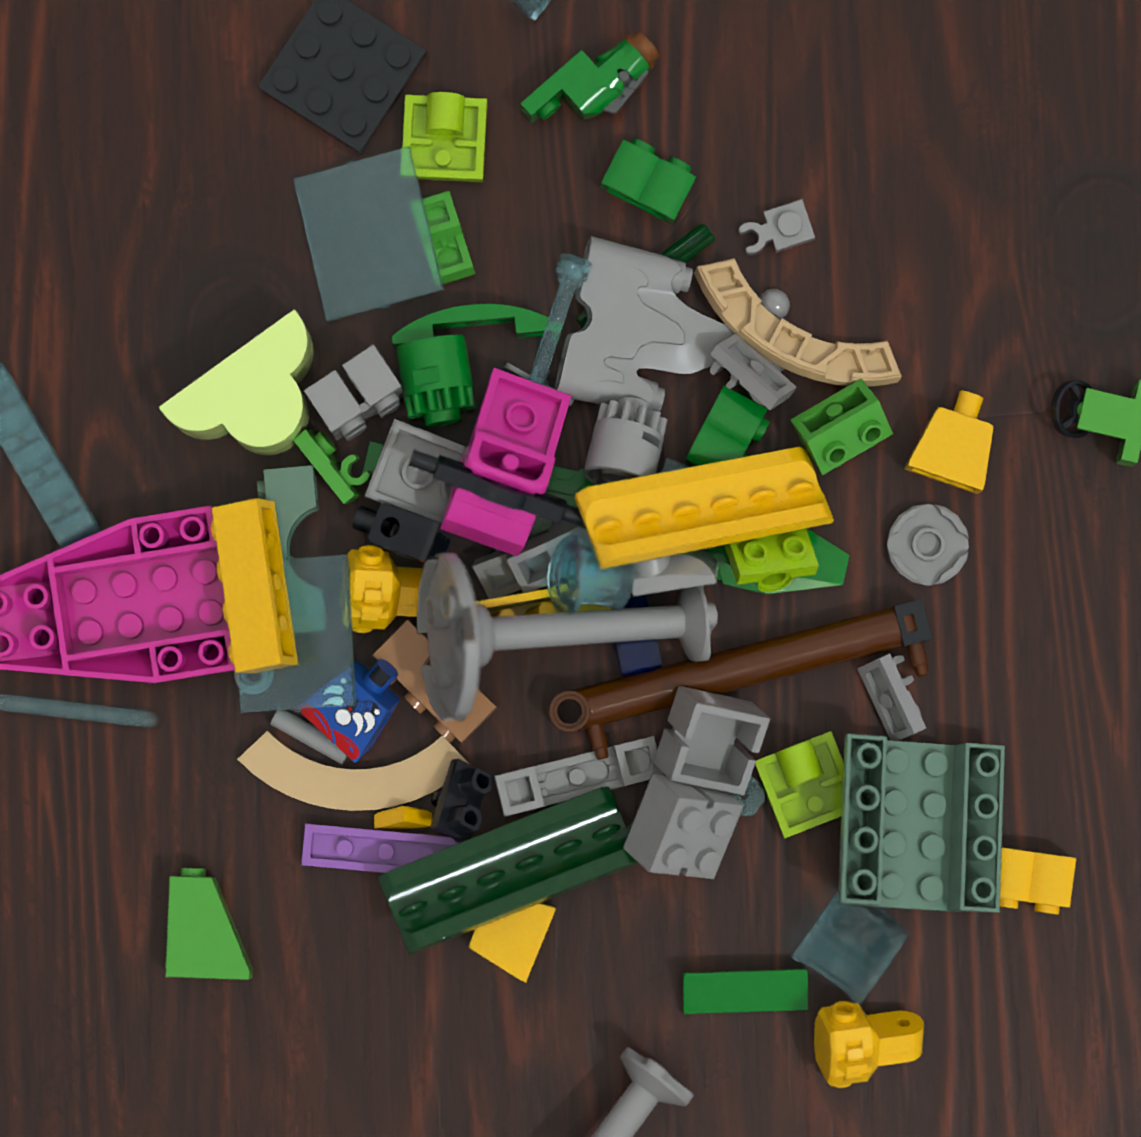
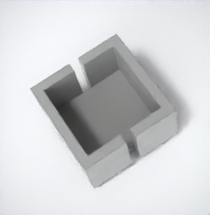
(373, 382)
(702, 740)
(682, 828)

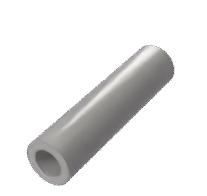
(307, 734)

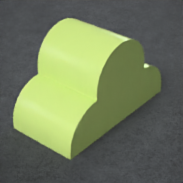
(251, 392)

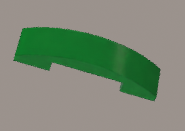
(527, 322)

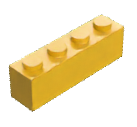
(254, 586)

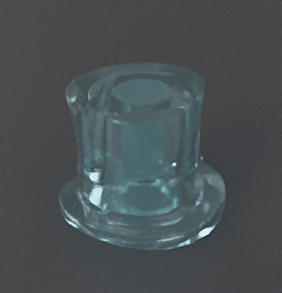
(577, 579)

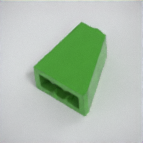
(202, 931)

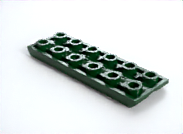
(507, 869)

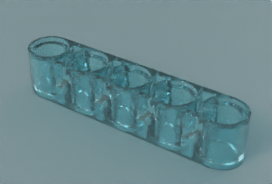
(41, 467)

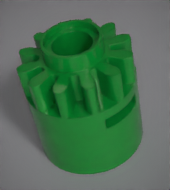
(436, 379)

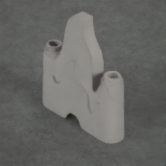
(632, 326)

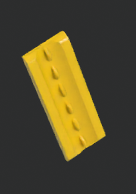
(702, 507)

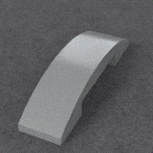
(575, 776)

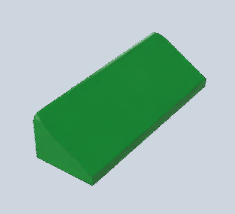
(745, 990)

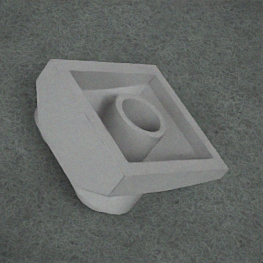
(674, 572)

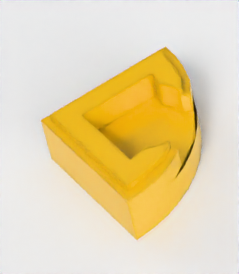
(402, 819)

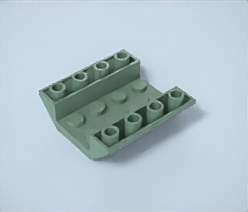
(921, 825)

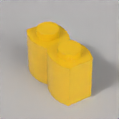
(1036, 879)

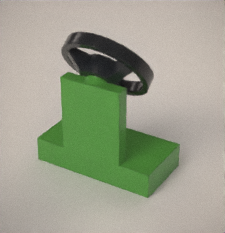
(1102, 415)

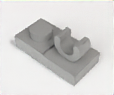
(752, 371)
(890, 697)

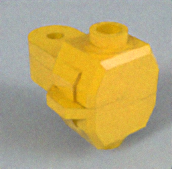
(380, 589)
(855, 1044)

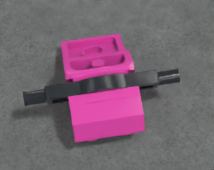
(505, 466)

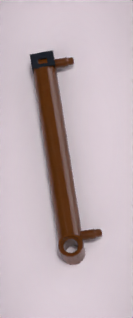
(748, 666)

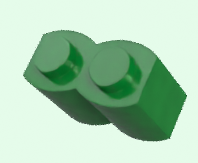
(648, 181)
(728, 429)

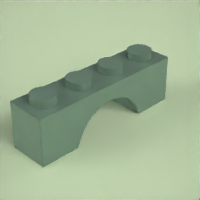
(294, 497)

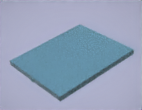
(368, 234)
(323, 640)

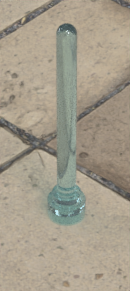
(571, 273)
(78, 711)

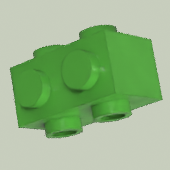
(842, 431)

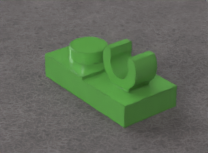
(319, 451)

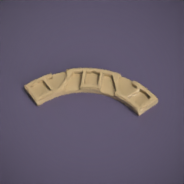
(786, 343)
(349, 788)

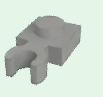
(784, 227)

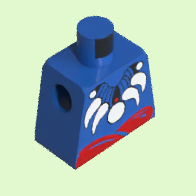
(359, 726)

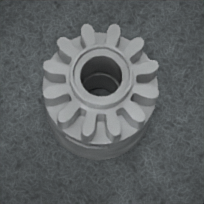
(625, 441)

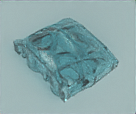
(844, 950)

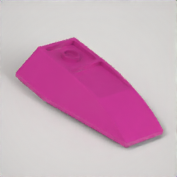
(121, 604)

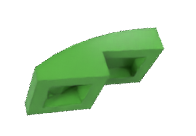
(447, 238)

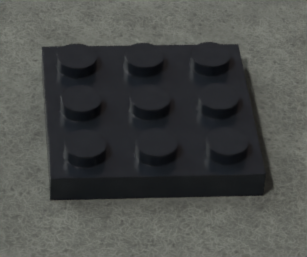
(342, 71)

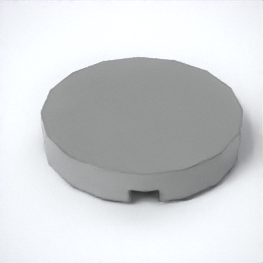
(927, 544)

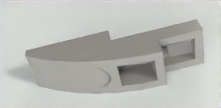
(505, 573)

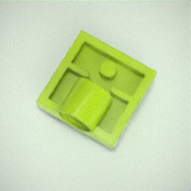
(446, 136)
(772, 560)
(804, 783)

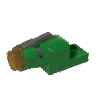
(592, 86)

